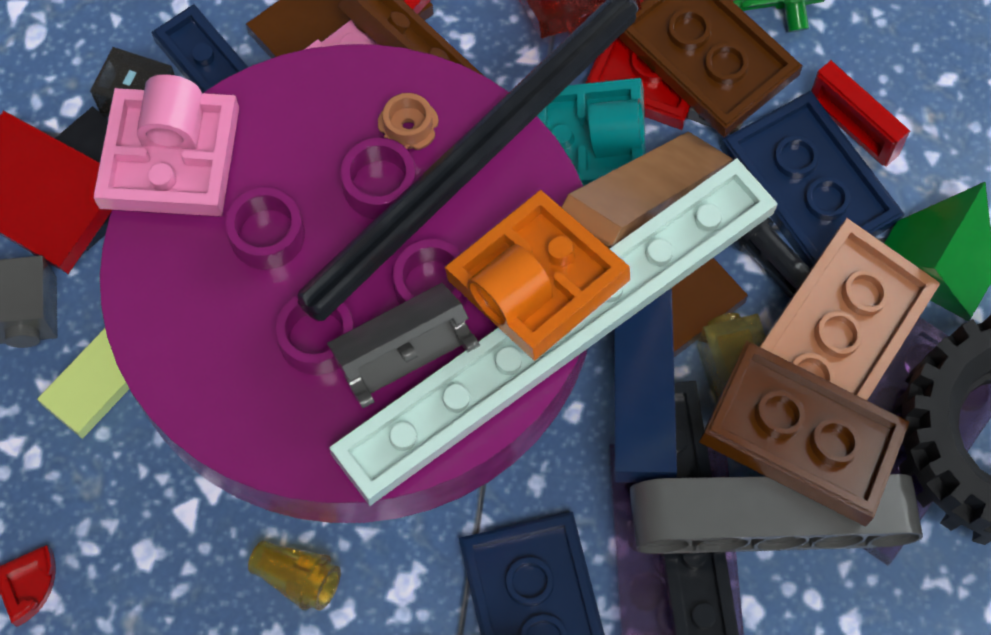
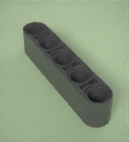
(761, 516)

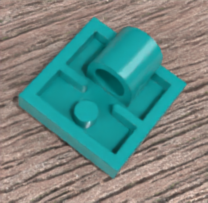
(599, 125)

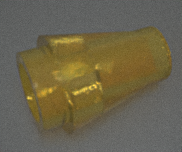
(297, 574)

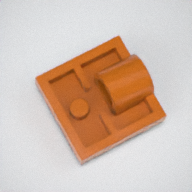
(538, 274)

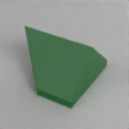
(951, 246)

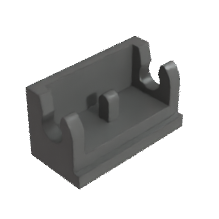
(401, 341)

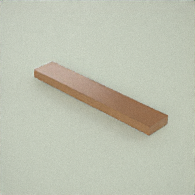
(643, 187)

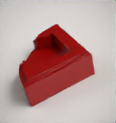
(27, 584)

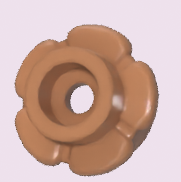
(405, 109)

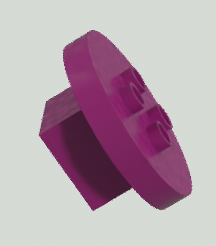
(211, 307)

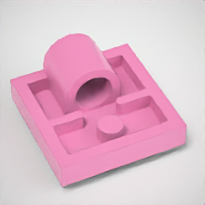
(167, 149)

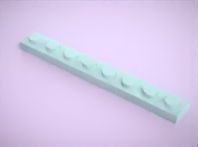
(499, 372)

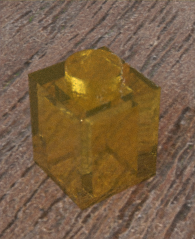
(721, 345)

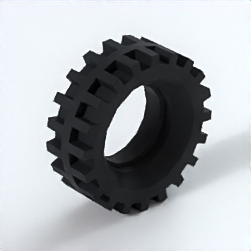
(933, 436)

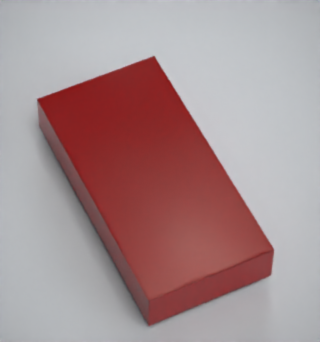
(859, 114)

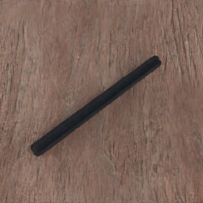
(464, 160)

